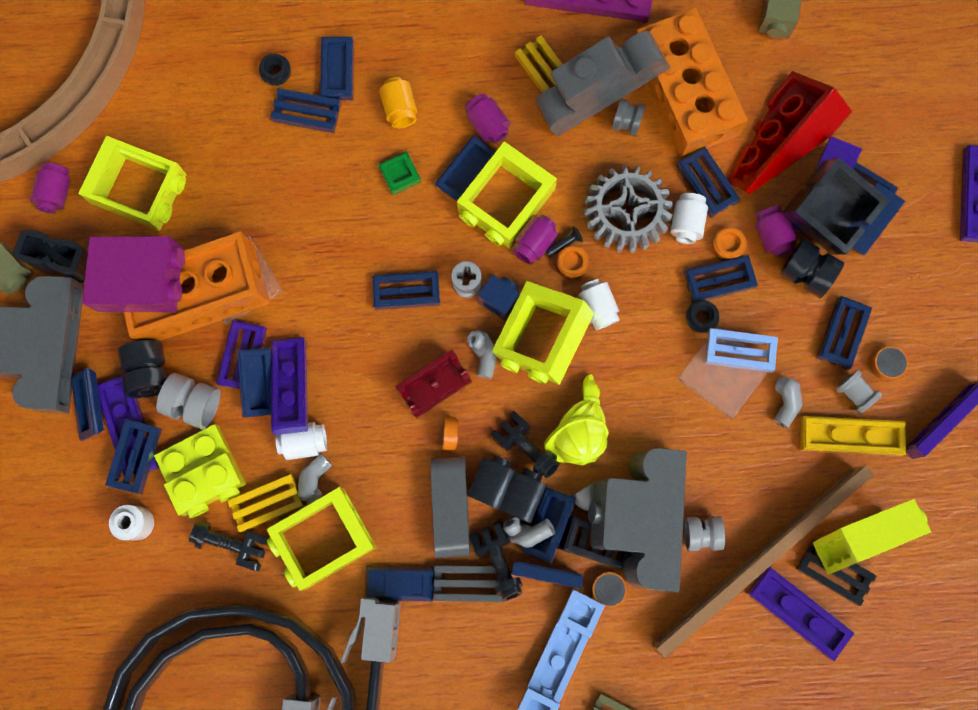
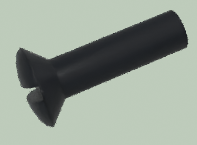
(574, 236)

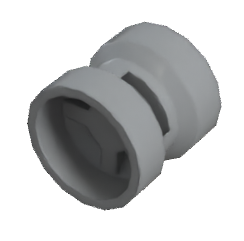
(704, 533)

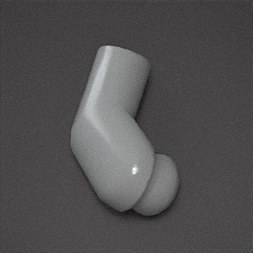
(792, 400)
(308, 479)
(526, 535)

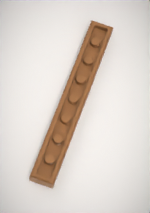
(761, 560)

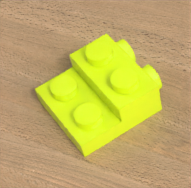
(200, 472)

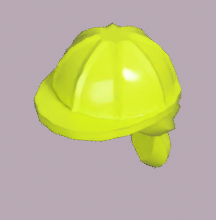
(582, 430)

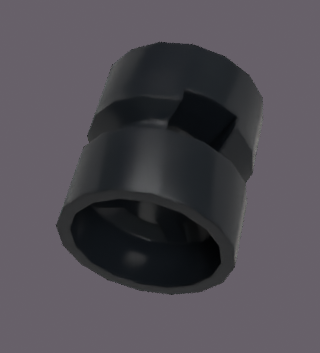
(813, 269)
(143, 366)

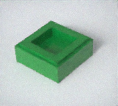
(399, 173)

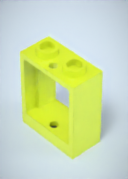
(106, 169)
(523, 169)
(566, 344)
(351, 520)
(871, 536)

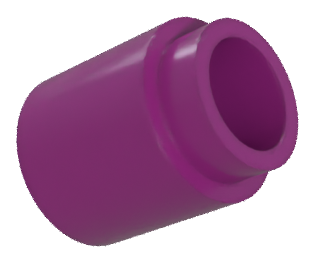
(487, 118)
(50, 188)
(775, 231)
(534, 239)

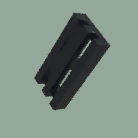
(862, 587)

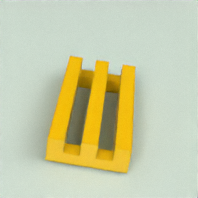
(531, 49)
(238, 514)

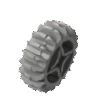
(626, 182)

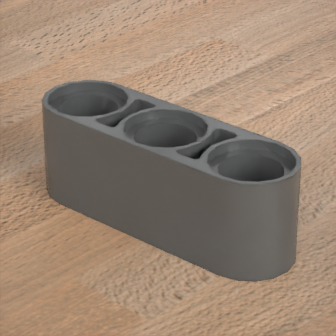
(450, 507)

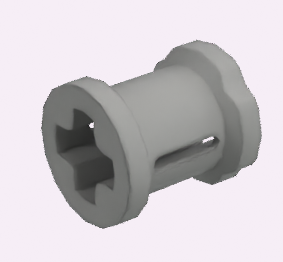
(458, 274)
(859, 391)

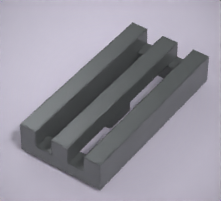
(439, 583)

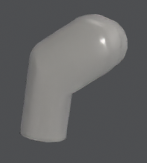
(483, 347)

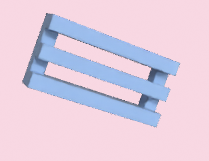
(712, 347)

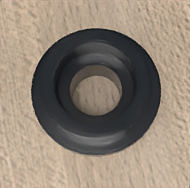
(271, 62)
(706, 307)

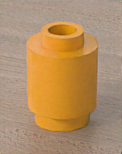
(398, 102)

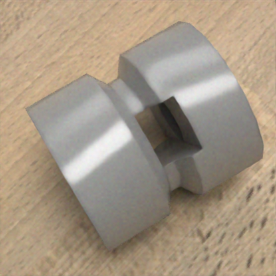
(183, 399)

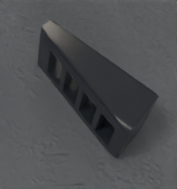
(567, 541)

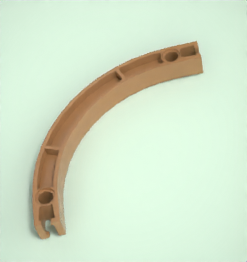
(80, 96)

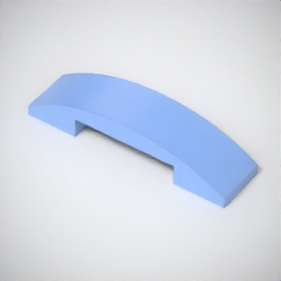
(561, 653)

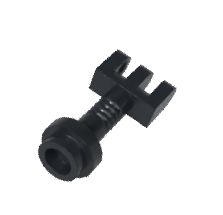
(545, 463)
(202, 534)
(509, 587)

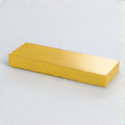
(853, 436)

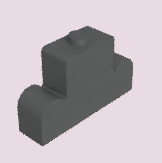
(599, 79)
(42, 343)
(644, 518)

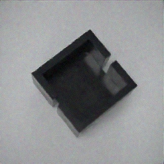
(832, 202)

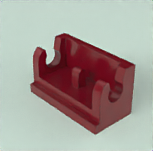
(434, 384)

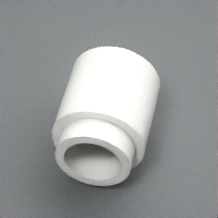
(689, 218)
(601, 302)
(302, 443)
(141, 522)

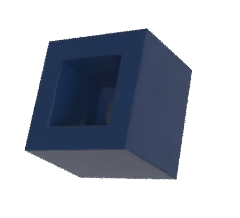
(499, 296)

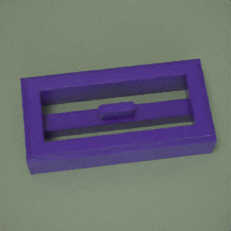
(230, 349)

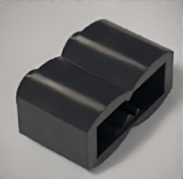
(52, 255)
(507, 489)

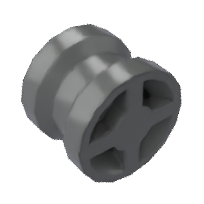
(628, 117)

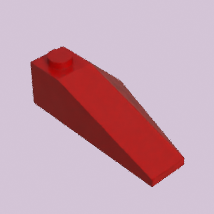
(798, 120)

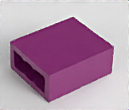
(133, 274)

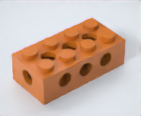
(710, 90)
(204, 292)

